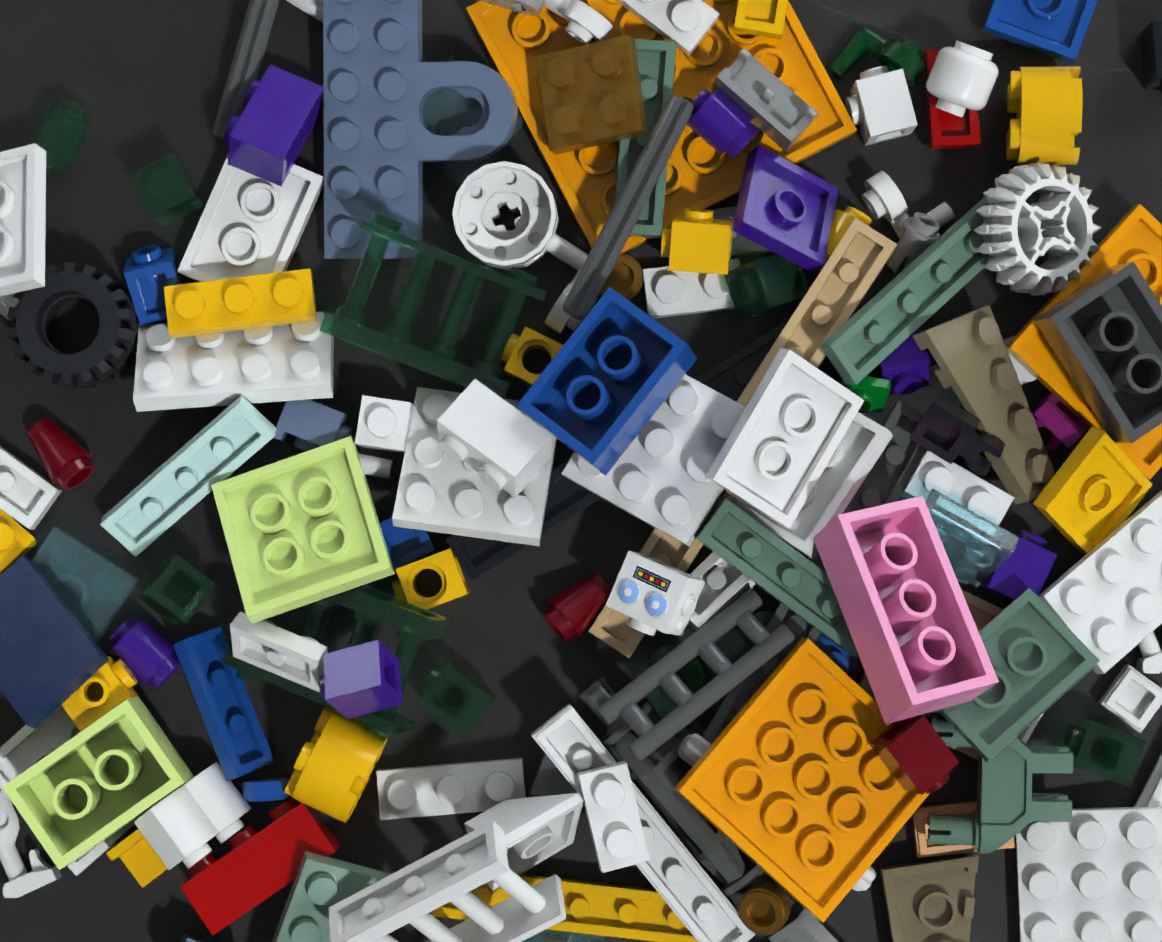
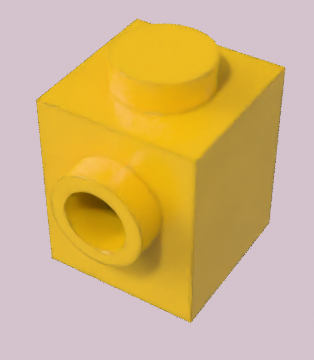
(698, 243)
(101, 693)

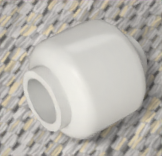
(962, 78)

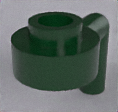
(889, 53)

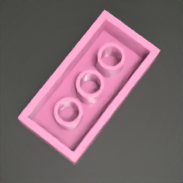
(904, 609)

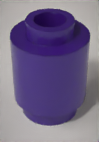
(722, 122)
(144, 652)

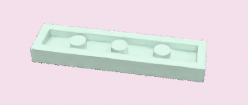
(188, 475)

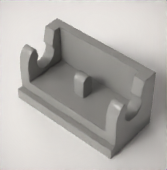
(767, 99)

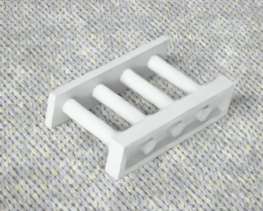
(445, 878)

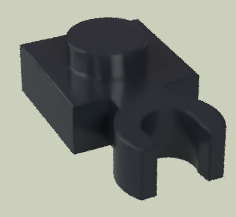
(951, 431)

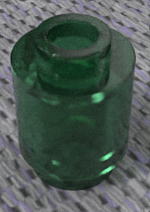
(61, 133)

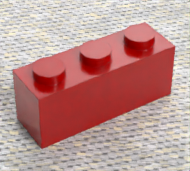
(256, 864)

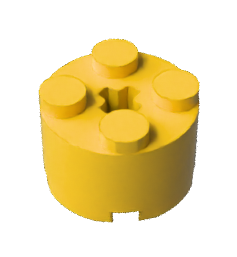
(1047, 115)
(335, 765)

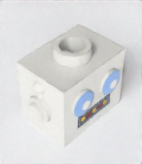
(654, 595)

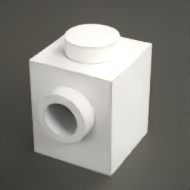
(881, 105)

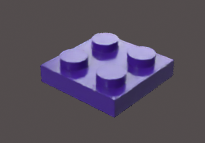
(785, 209)

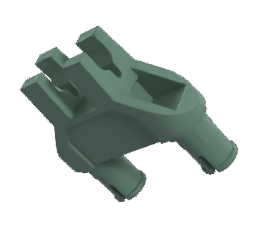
(1003, 794)

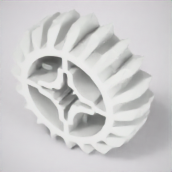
(1021, 232)

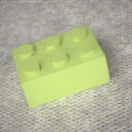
(98, 782)

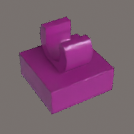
(1060, 421)

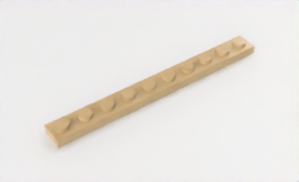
(821, 312)

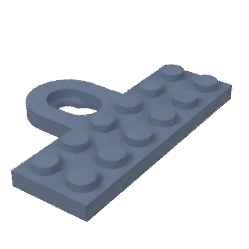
(377, 122)

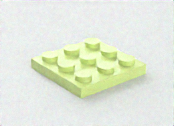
(301, 530)

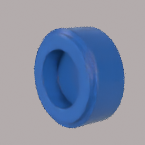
(265, 789)

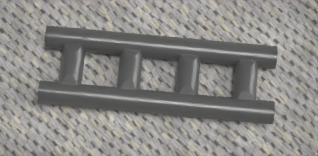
(690, 704)

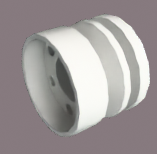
(479, 206)

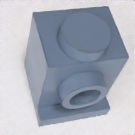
(311, 424)

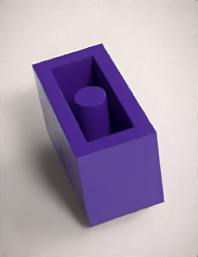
(273, 125)

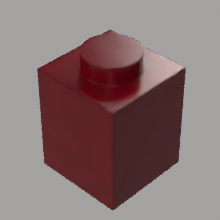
(915, 754)

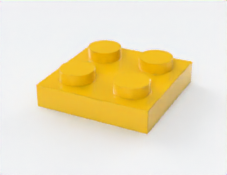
(1092, 491)

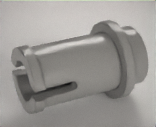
(918, 235)

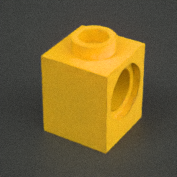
(519, 346)
(448, 568)

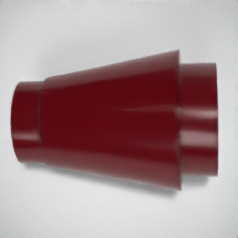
(61, 455)
(576, 607)

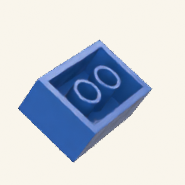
(607, 380)

